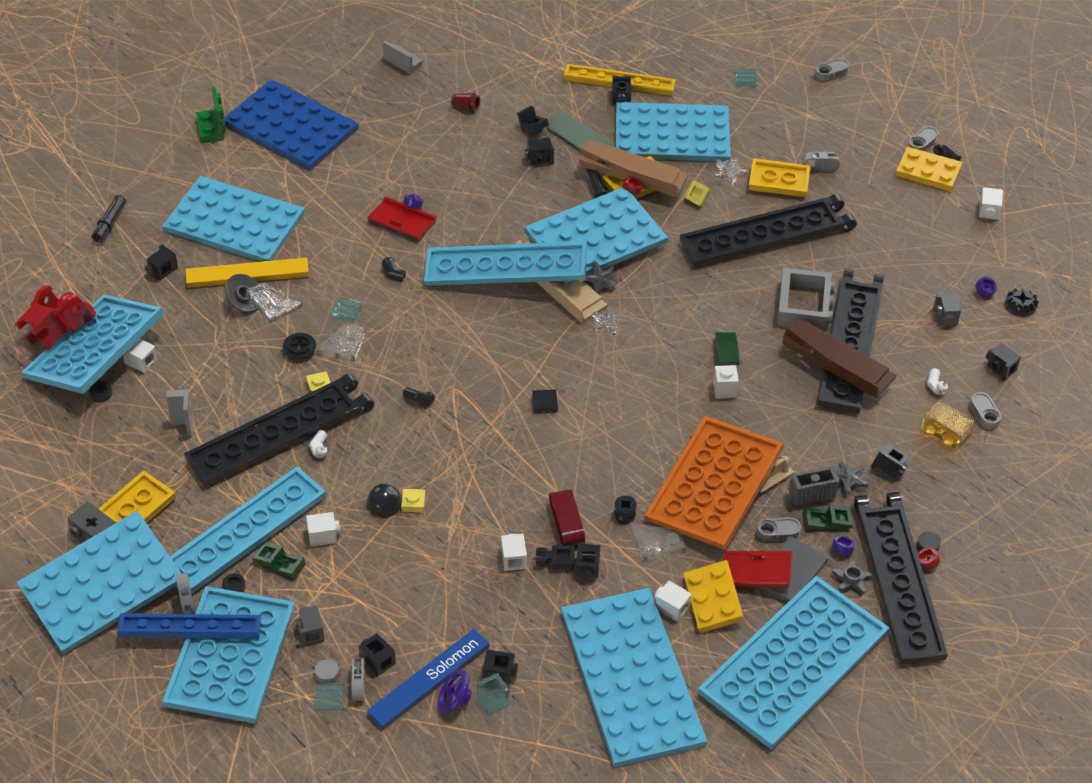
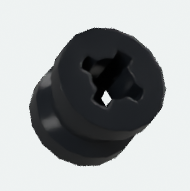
(625, 509)

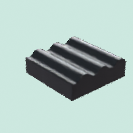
(545, 400)

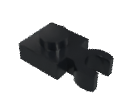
(560, 557)

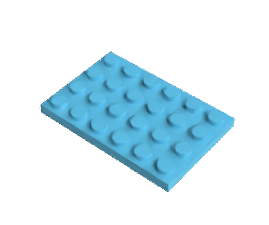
(674, 131)
(234, 219)
(611, 225)
(87, 354)
(98, 581)
(230, 674)

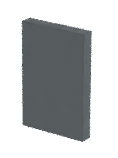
(805, 566)

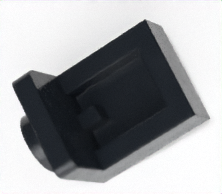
(530, 122)

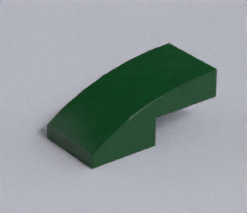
(727, 348)
(832, 519)
(276, 560)

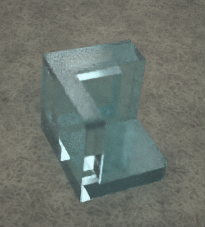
(493, 694)

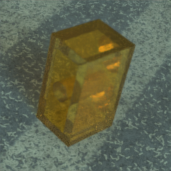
(948, 425)

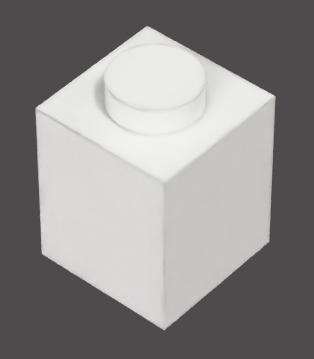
(990, 203)
(140, 355)
(725, 382)
(322, 529)
(513, 552)
(672, 601)

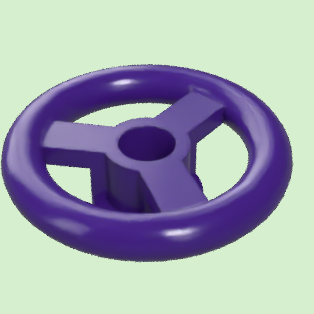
(458, 693)

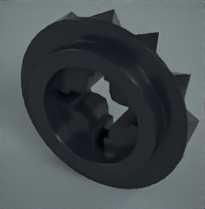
(1014, 303)
(292, 342)

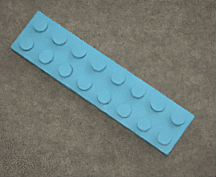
(506, 263)
(247, 527)

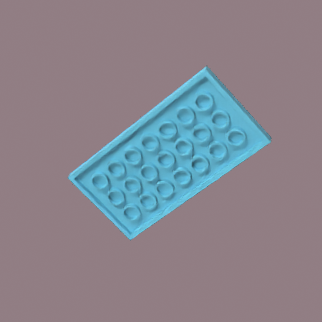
(793, 662)
(633, 678)

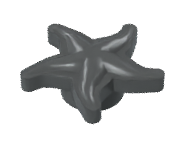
(600, 278)
(851, 478)
(852, 577)

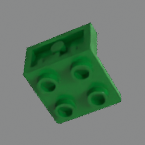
(210, 122)

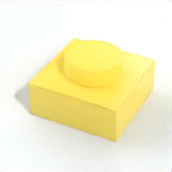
(697, 193)
(317, 380)
(413, 500)

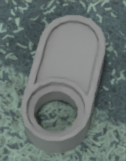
(835, 68)
(926, 137)
(824, 161)
(983, 406)
(781, 528)
(185, 593)
(358, 680)

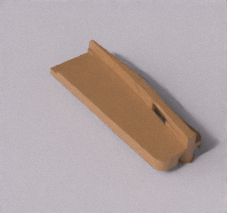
(626, 164)

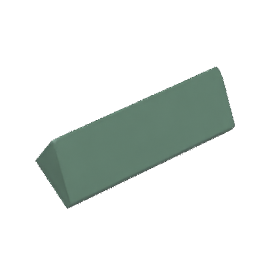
(574, 131)

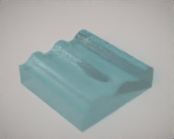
(746, 77)
(347, 309)
(330, 696)

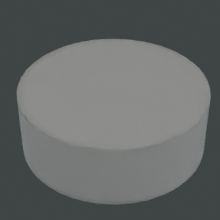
(327, 671)

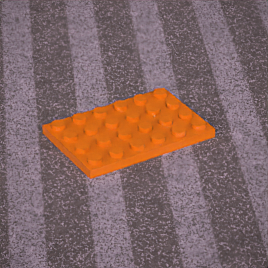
(714, 482)

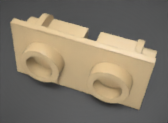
(778, 473)

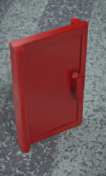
(402, 218)
(760, 572)

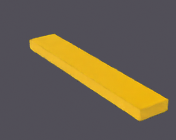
(603, 77)
(257, 270)

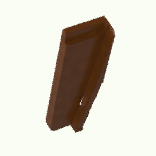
(838, 358)

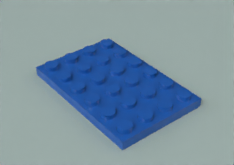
(290, 124)

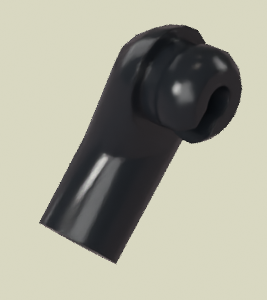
(946, 151)
(390, 269)
(423, 398)

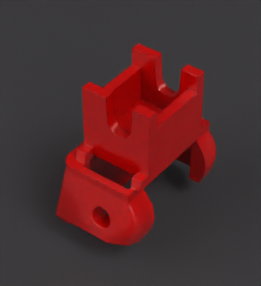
(55, 317)

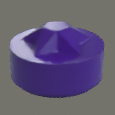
(413, 200)
(986, 286)
(843, 545)

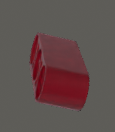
(567, 517)

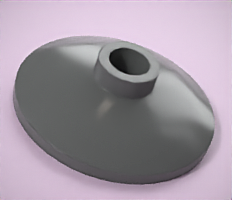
(237, 286)

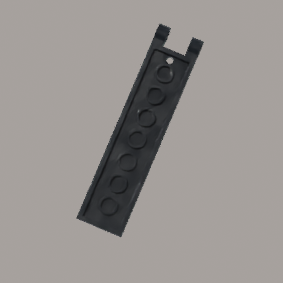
(766, 230)
(854, 326)
(277, 430)
(901, 581)

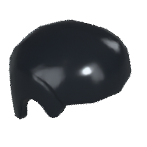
(384, 499)

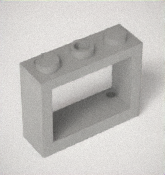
(806, 279)

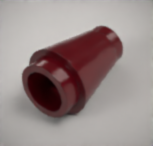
(467, 101)

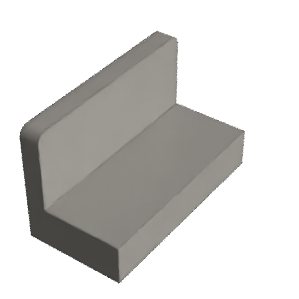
(401, 57)
(180, 409)

